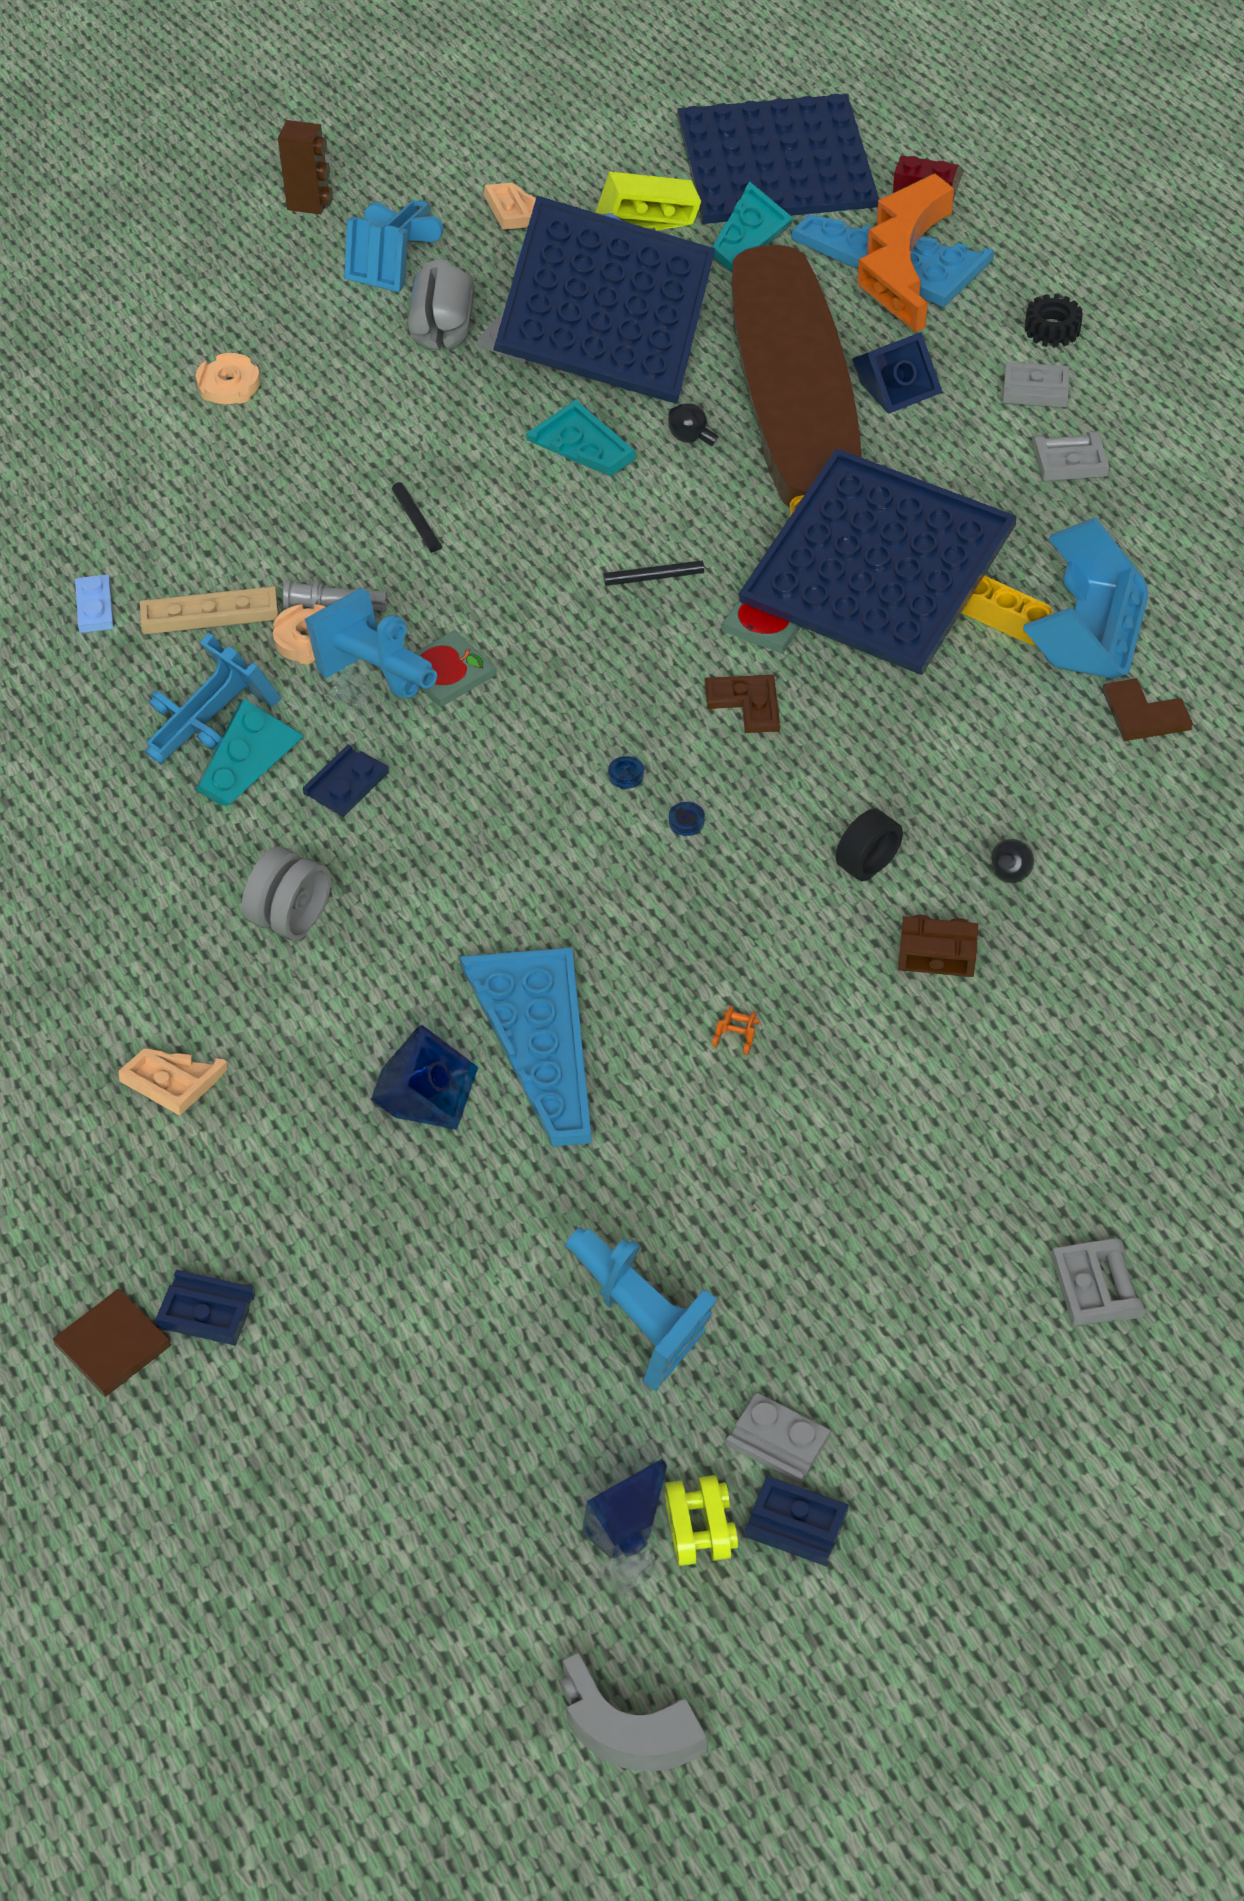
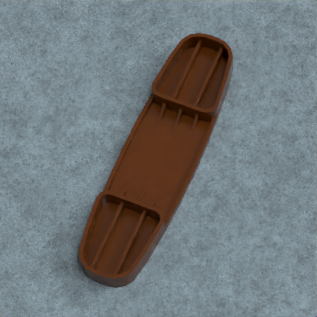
(792, 366)

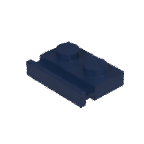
(345, 780)
(205, 1307)
(796, 1520)

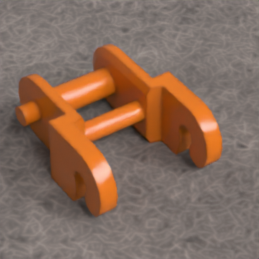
(724, 1026)

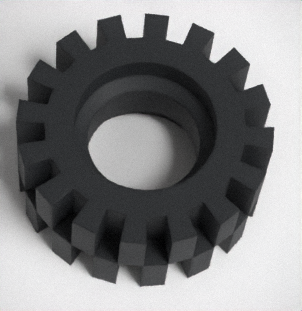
(1053, 332)

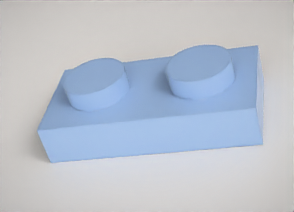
(94, 603)

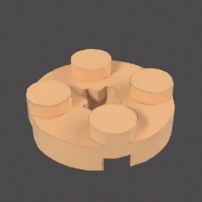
(213, 380)
(287, 634)

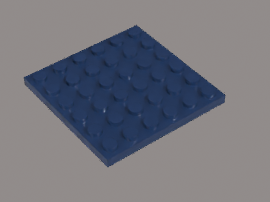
(793, 150)
(605, 299)
(878, 560)

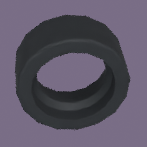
(869, 844)

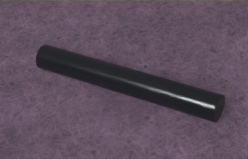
(416, 517)
(653, 573)

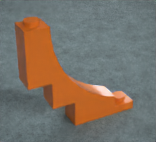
(888, 267)

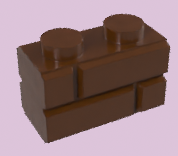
(938, 946)

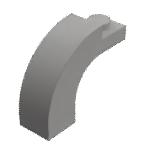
(625, 1739)

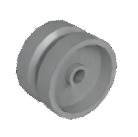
(286, 893)

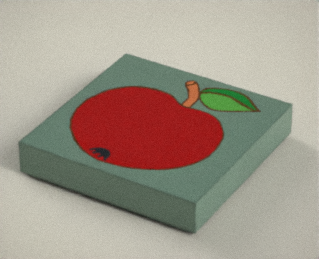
(759, 627)
(457, 667)

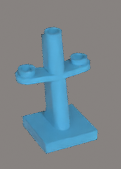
(379, 242)
(350, 633)
(226, 683)
(665, 1325)

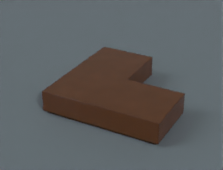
(753, 693)
(1141, 719)

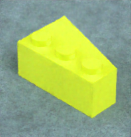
(649, 200)

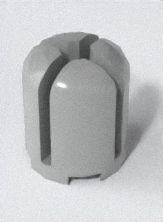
(440, 305)

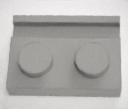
(1036, 384)
(778, 1438)

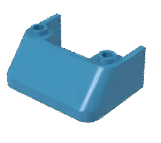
(1109, 606)

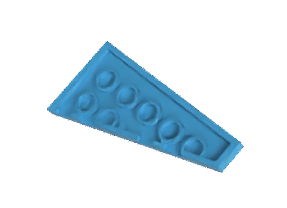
(941, 268)
(537, 1022)

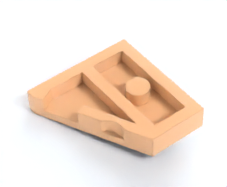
(509, 204)
(170, 1078)

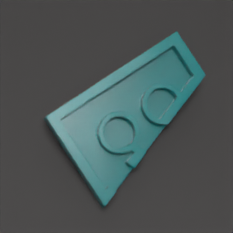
(752, 224)
(583, 439)
(244, 753)

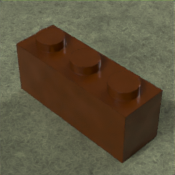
(304, 167)

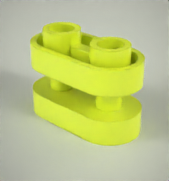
(719, 1534)

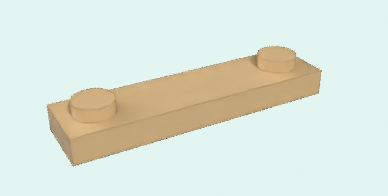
(208, 610)

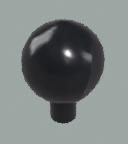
(688, 423)
(1012, 860)

